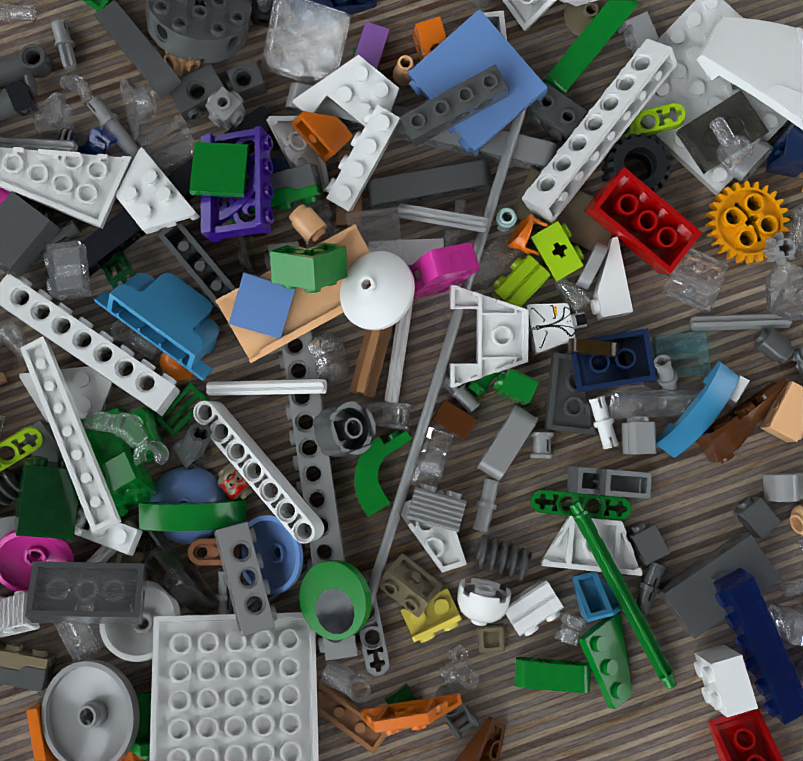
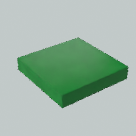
(219, 169)

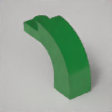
(366, 474)

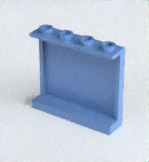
(465, 54)

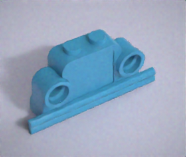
(167, 316)

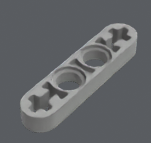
(374, 623)

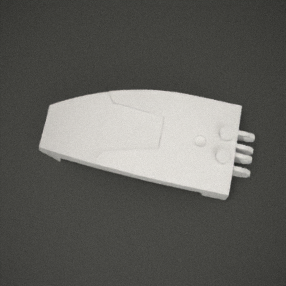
(759, 59)

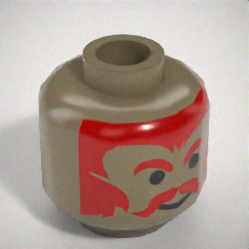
(233, 483)

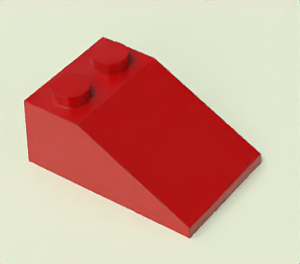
(743, 738)

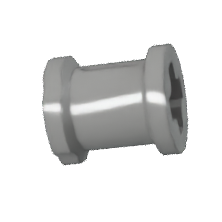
(541, 445)

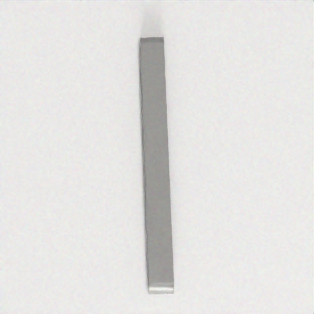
(528, 151)

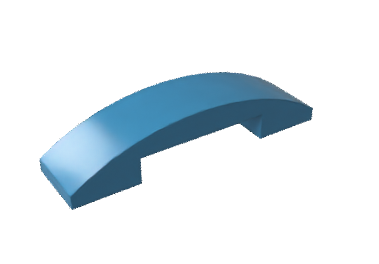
(701, 412)

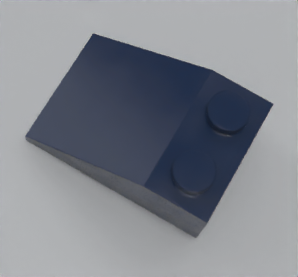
(630, 368)

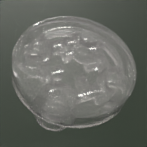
(329, 356)

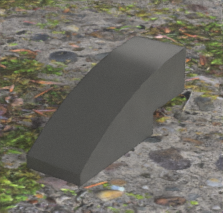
(609, 482)

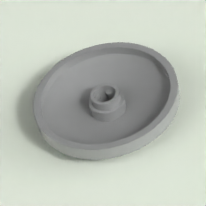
(90, 713)

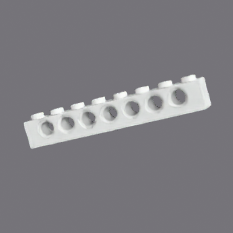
(600, 130)
(158, 398)

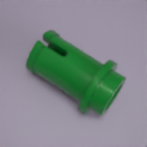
(478, 386)

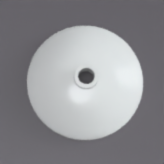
(385, 299)
(131, 641)

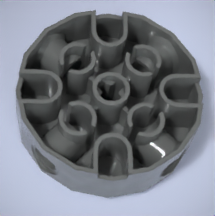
(199, 27)

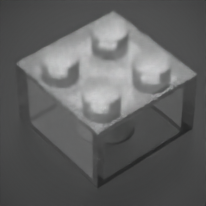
(378, 229)

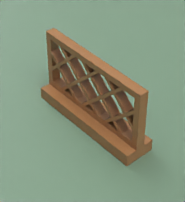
(370, 362)

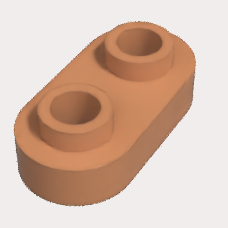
(212, 557)

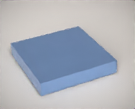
(261, 305)

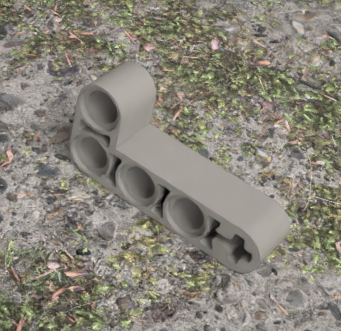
(783, 487)

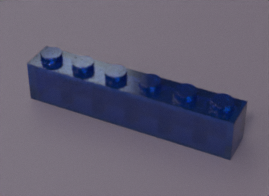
(761, 644)

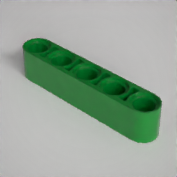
(589, 44)

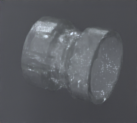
(568, 634)

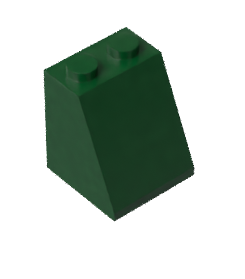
(46, 500)

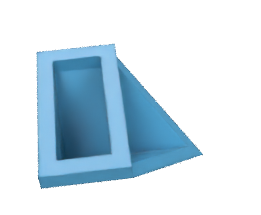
(594, 597)

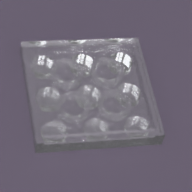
(304, 40)

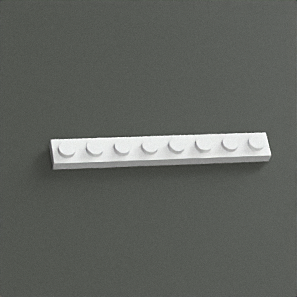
(70, 436)

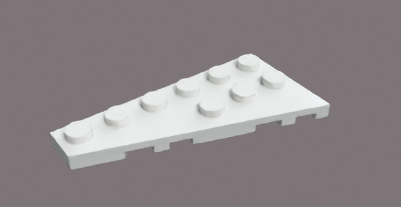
(65, 180)

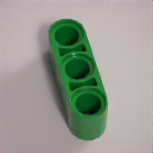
(552, 674)

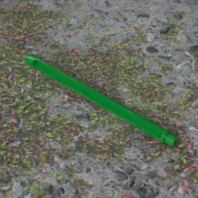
(622, 594)

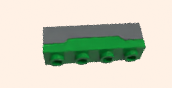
(292, 186)

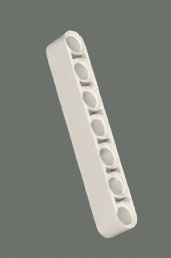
(269, 473)

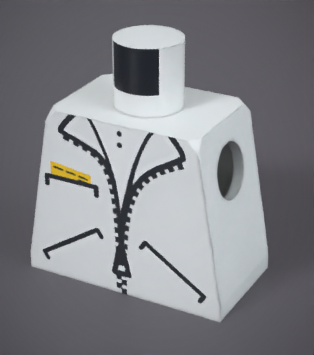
(552, 325)

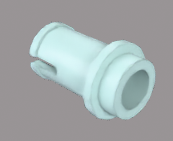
(508, 214)

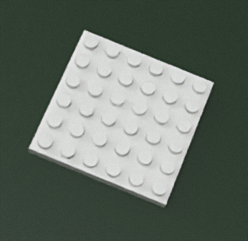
(695, 90)
(233, 693)

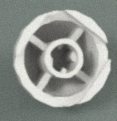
(483, 600)

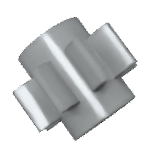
(787, 248)

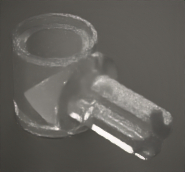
(732, 148)

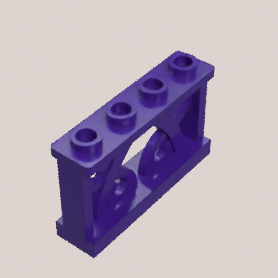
(256, 195)

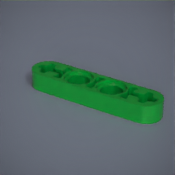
(612, 500)

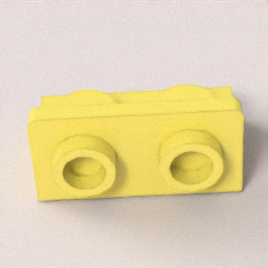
(438, 615)

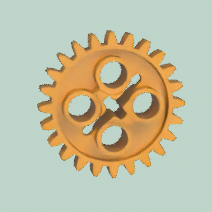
(728, 235)

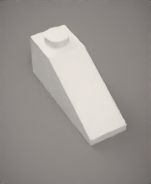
(611, 291)

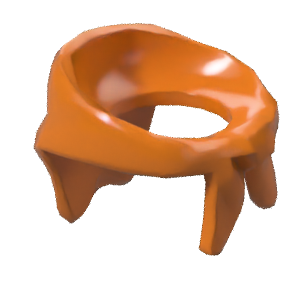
(521, 234)

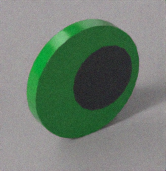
(335, 599)

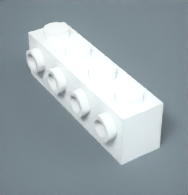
(364, 158)

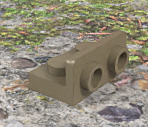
(410, 585)

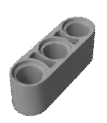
(507, 443)

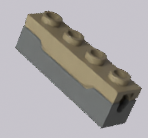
(26, 667)

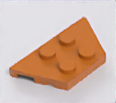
(407, 714)

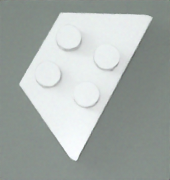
(152, 196)
(86, 387)
(572, 550)

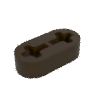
(592, 347)

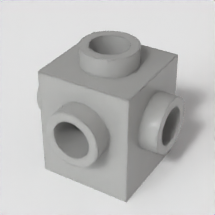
(225, 108)

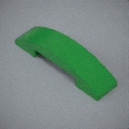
(191, 516)

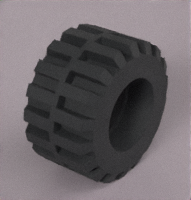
(644, 150)

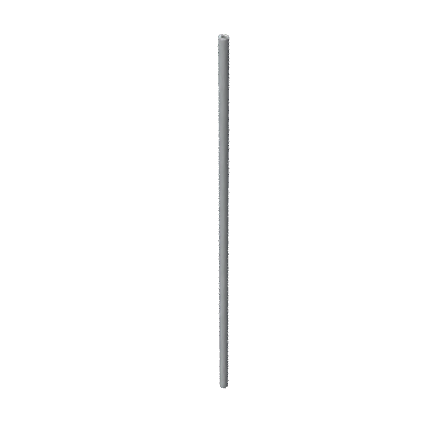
(441, 366)

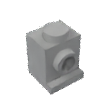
(637, 31)

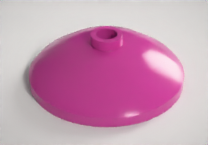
(19, 553)

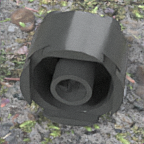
(344, 429)

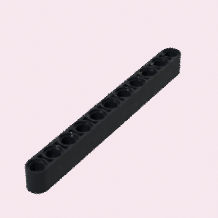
(124, 231)

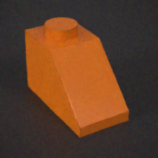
(322, 133)

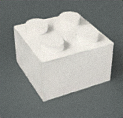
(725, 680)

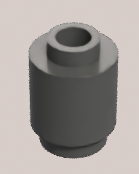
(773, 345)

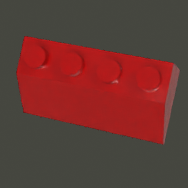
(643, 221)

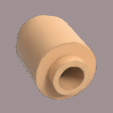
(308, 224)

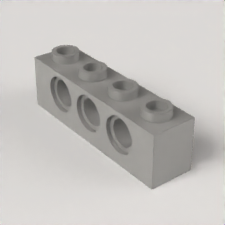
(247, 621)

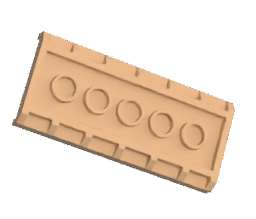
(306, 309)

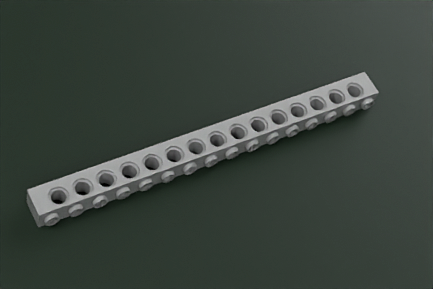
(302, 462)

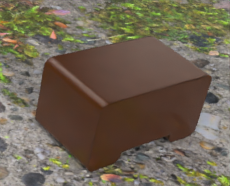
(454, 419)

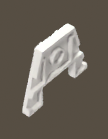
(354, 88)
(500, 335)

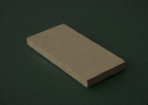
(581, 226)

